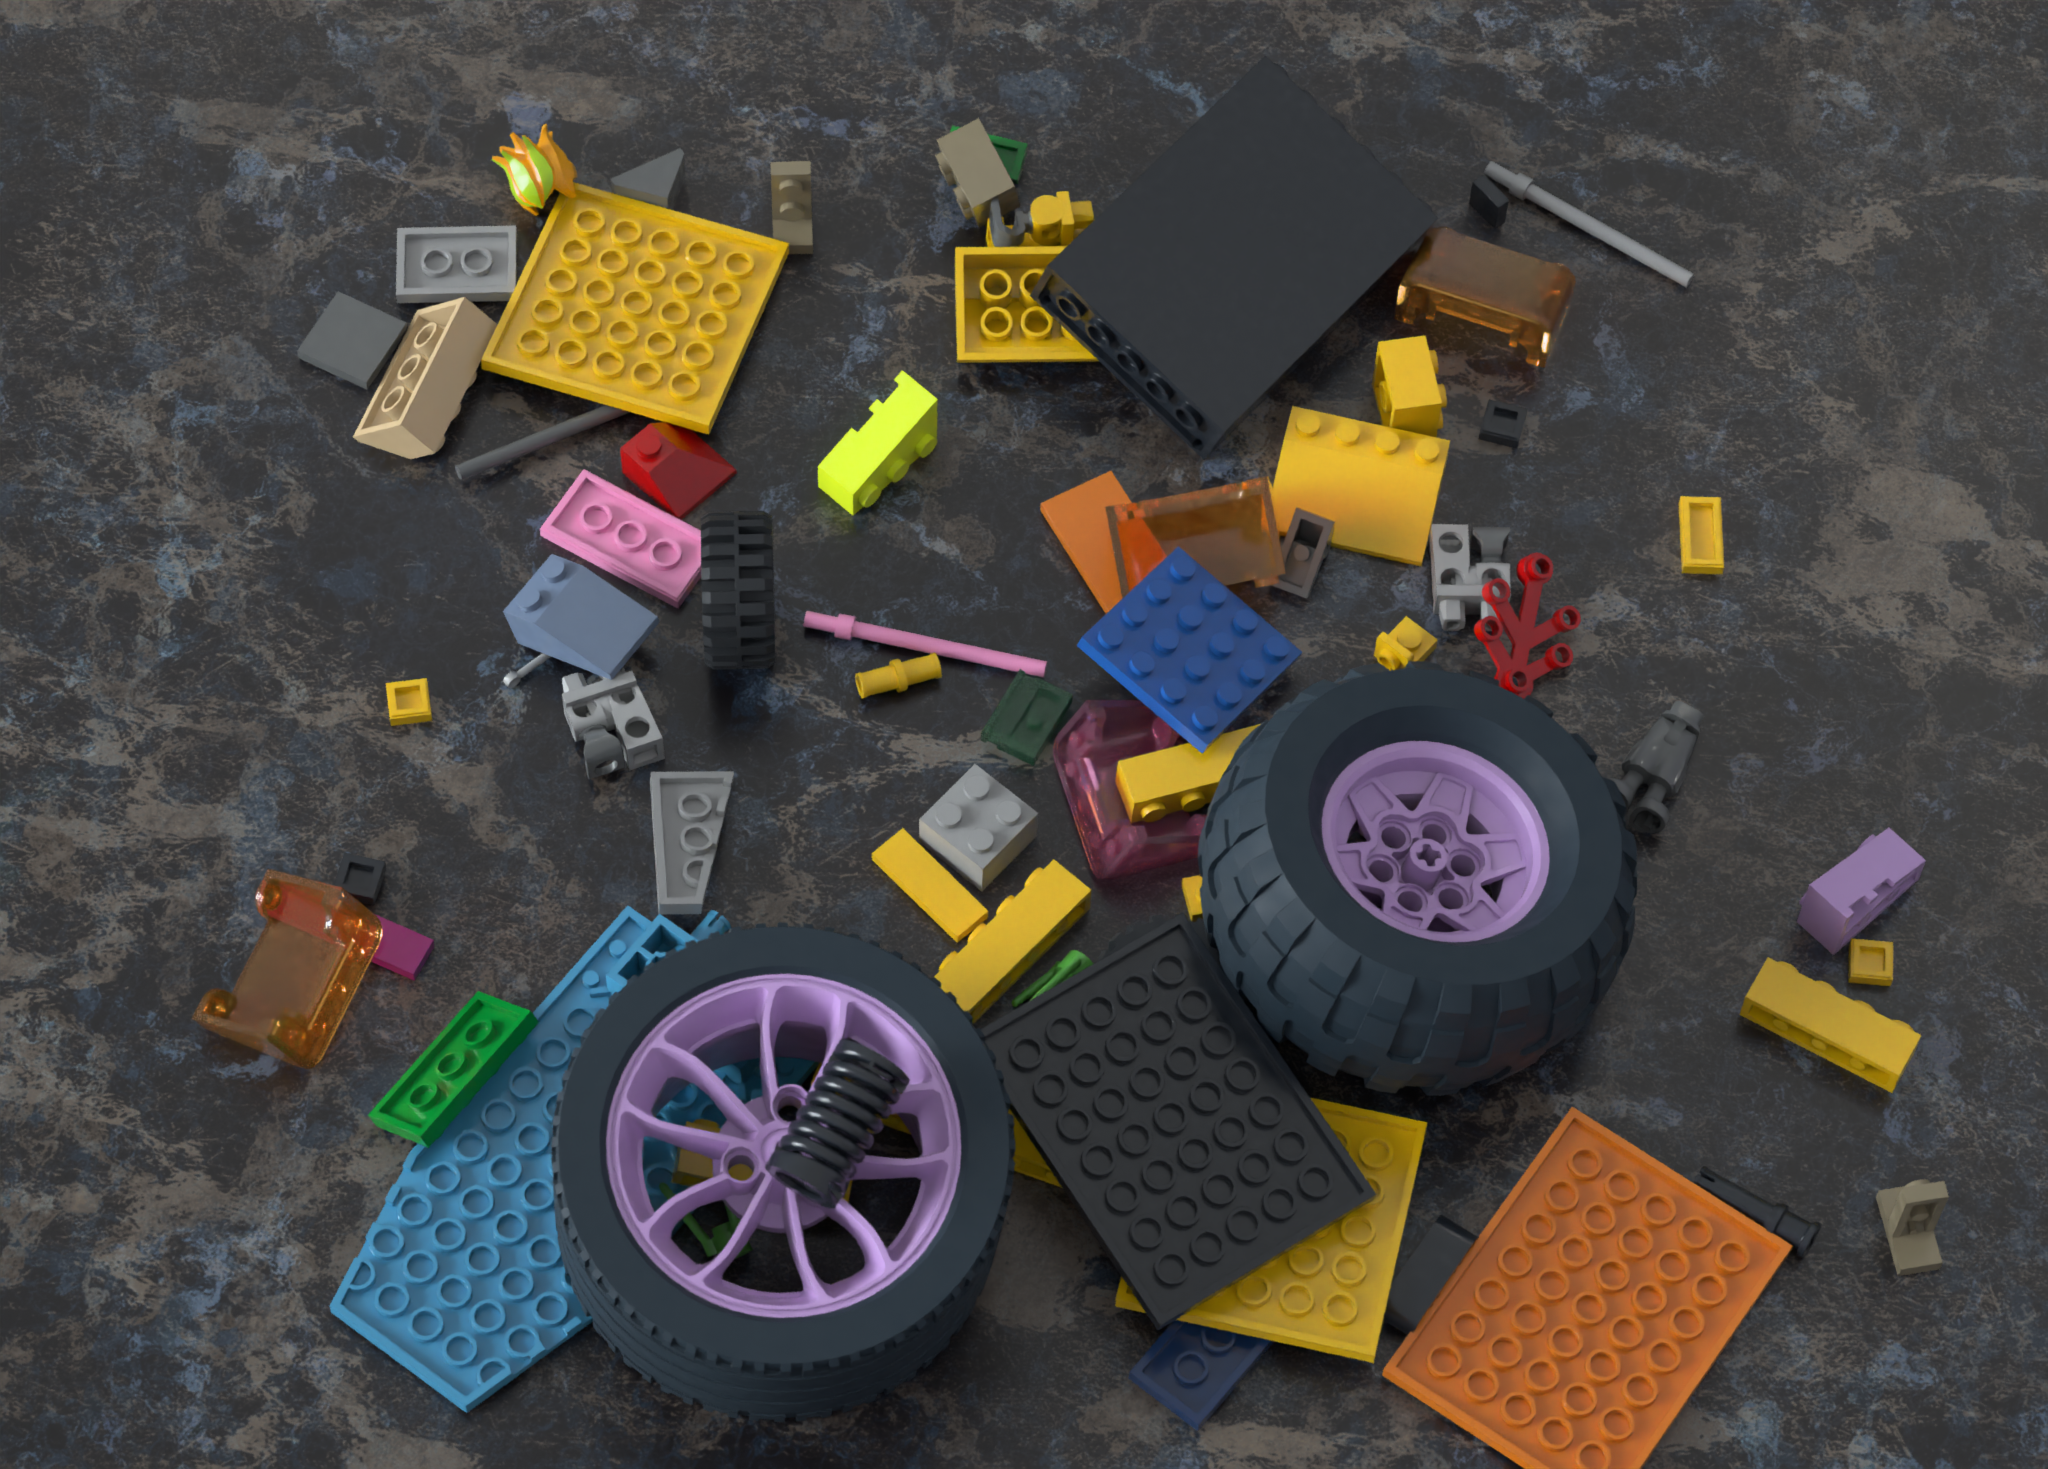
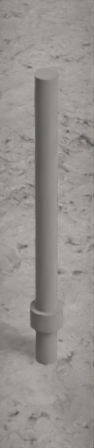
(1523, 187)

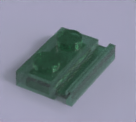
(1026, 717)

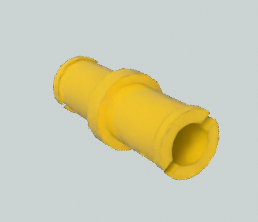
(898, 675)

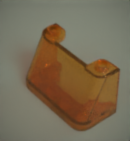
(1487, 288)
(1222, 528)
(298, 971)

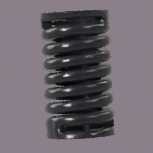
(847, 1126)

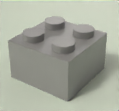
(978, 827)

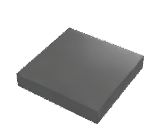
(352, 340)

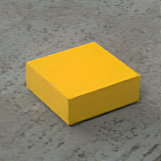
(409, 701)
(1870, 962)

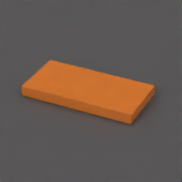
(1084, 532)

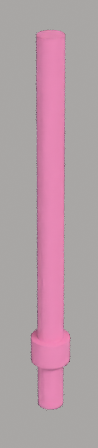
(847, 627)

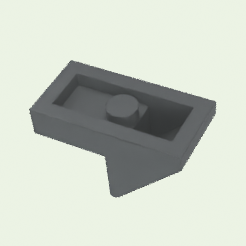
(1304, 550)

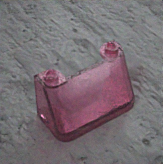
(1087, 765)

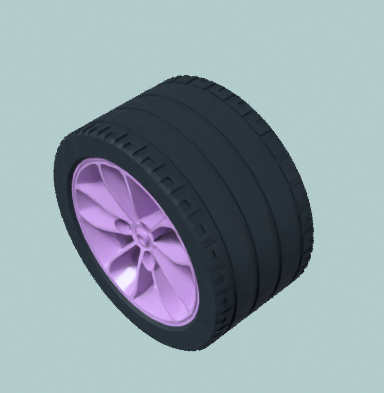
(765, 999)

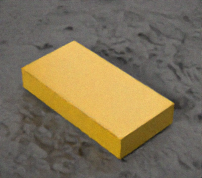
(1701, 535)

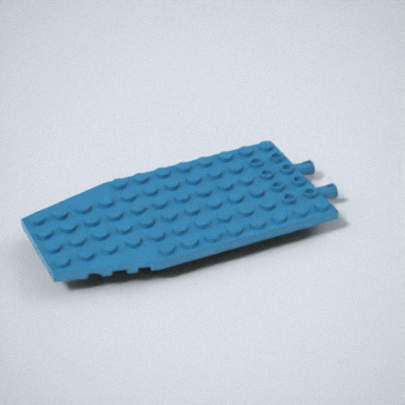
(466, 1252)

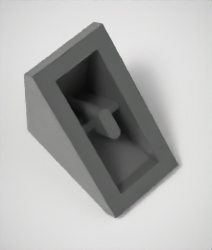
(655, 181)

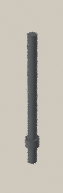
(537, 441)

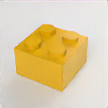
(1408, 387)

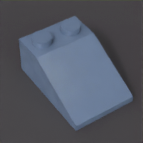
(578, 618)

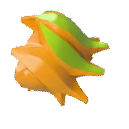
(536, 170)

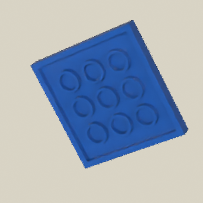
(1189, 649)

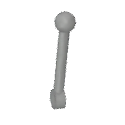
(514, 677)

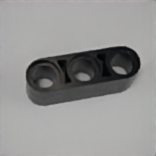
(1427, 1273)

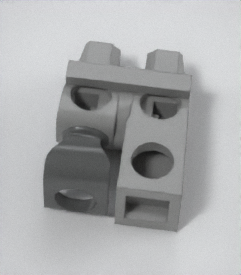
(1456, 583)
(609, 706)

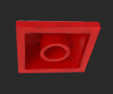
(674, 467)

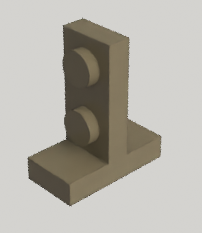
(792, 205)
(1909, 1224)

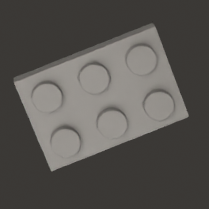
(456, 263)

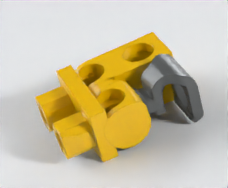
(1048, 223)

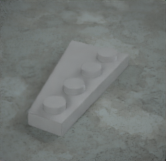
(686, 834)

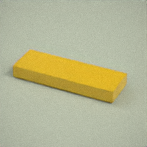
(930, 885)

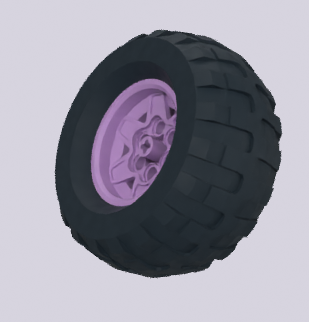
(1455, 785)

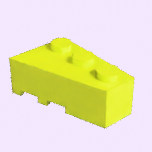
(883, 448)

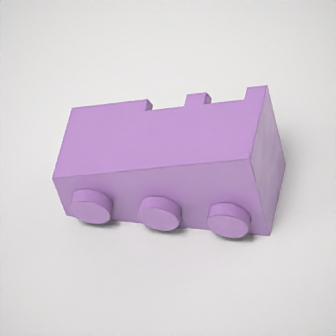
(1859, 889)

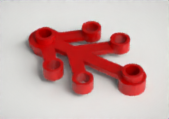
(1522, 630)

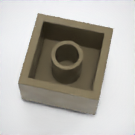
(976, 168)

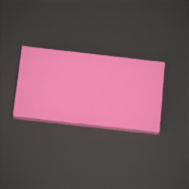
(627, 538)

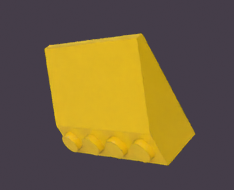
(999, 316)
(1364, 477)

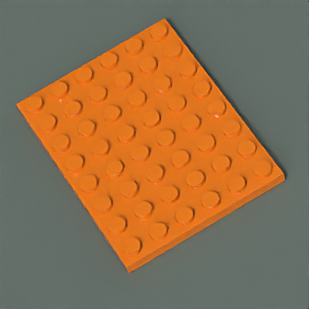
(1587, 1306)

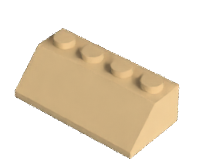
(427, 379)

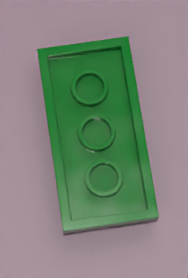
(453, 1069)

